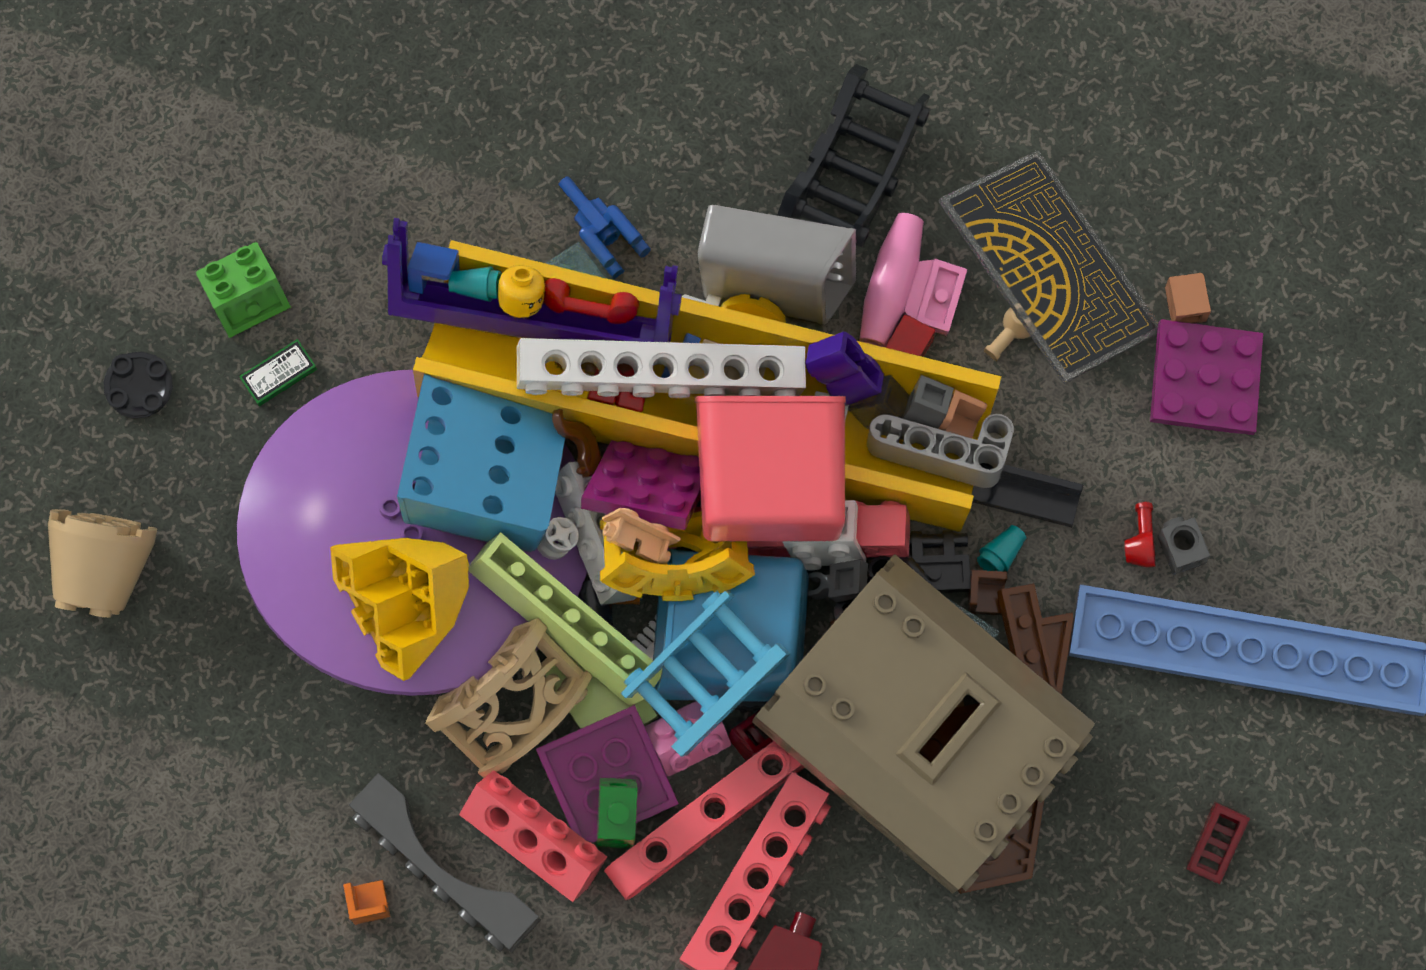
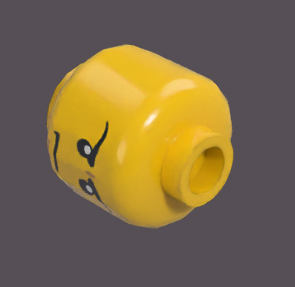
(521, 291)

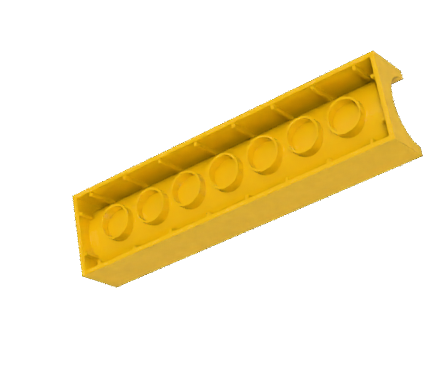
(490, 366)

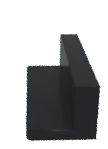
(1031, 495)

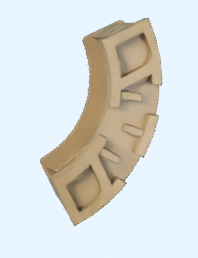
(515, 653)

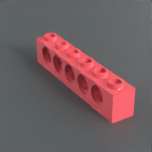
(794, 795)

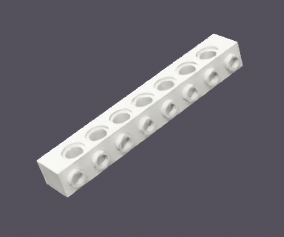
(784, 361)

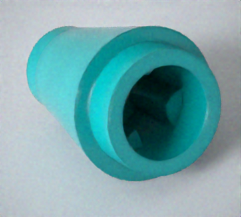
(476, 283)
(1002, 550)

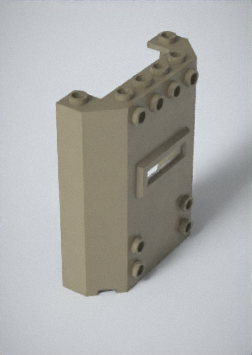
(882, 690)

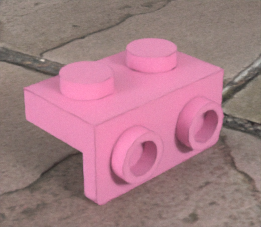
(663, 738)

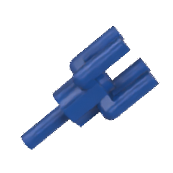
(602, 227)

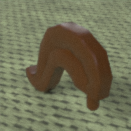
(584, 439)

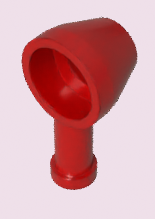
(1141, 548)

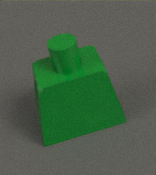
(616, 813)

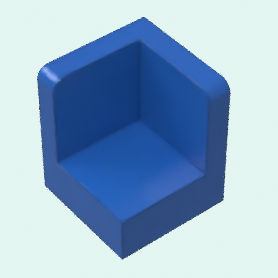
(430, 262)

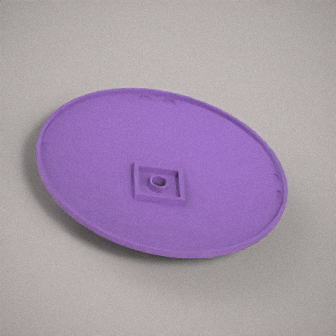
(336, 481)

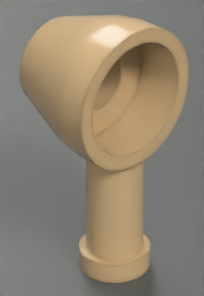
(1012, 329)

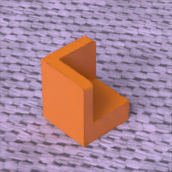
(366, 902)

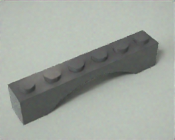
(498, 912)

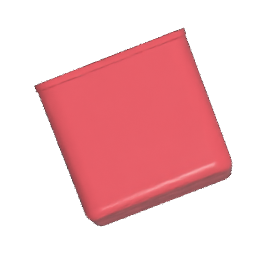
(772, 467)

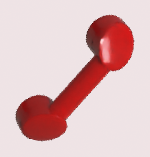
(620, 311)

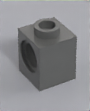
(928, 402)
(1179, 559)

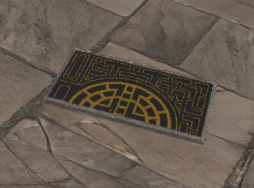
(1050, 266)

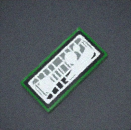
(278, 372)

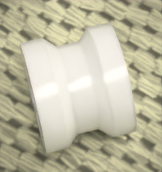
(559, 530)

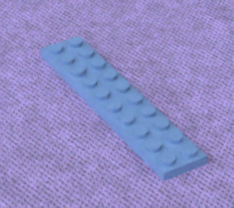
(1250, 650)

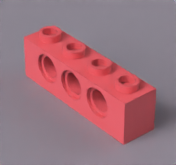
(533, 835)

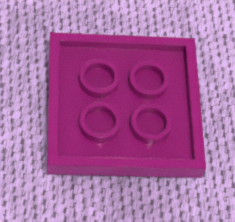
(1206, 377)
(647, 480)
(605, 749)

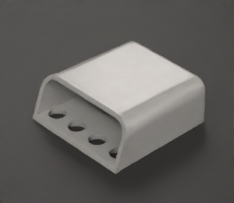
(777, 260)

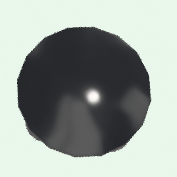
(137, 384)

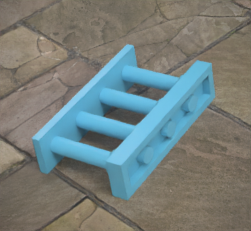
(713, 707)

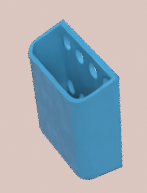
(481, 466)
(768, 604)

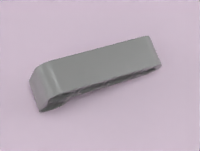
(941, 442)

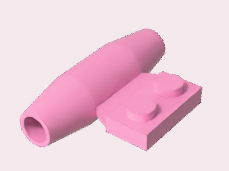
(908, 286)

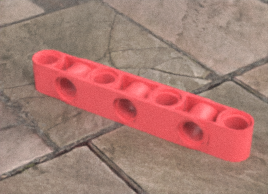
(691, 825)

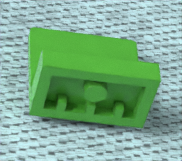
(243, 289)

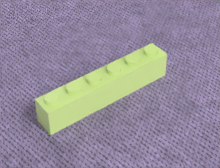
(569, 620)

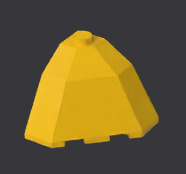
(402, 595)

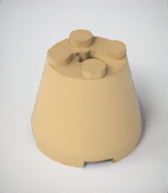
(96, 560)

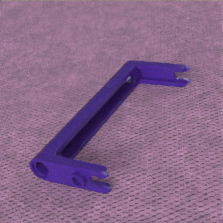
(457, 310)

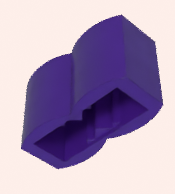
(844, 368)

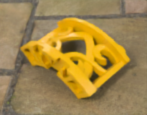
(711, 569)

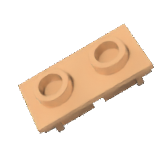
(626, 527)

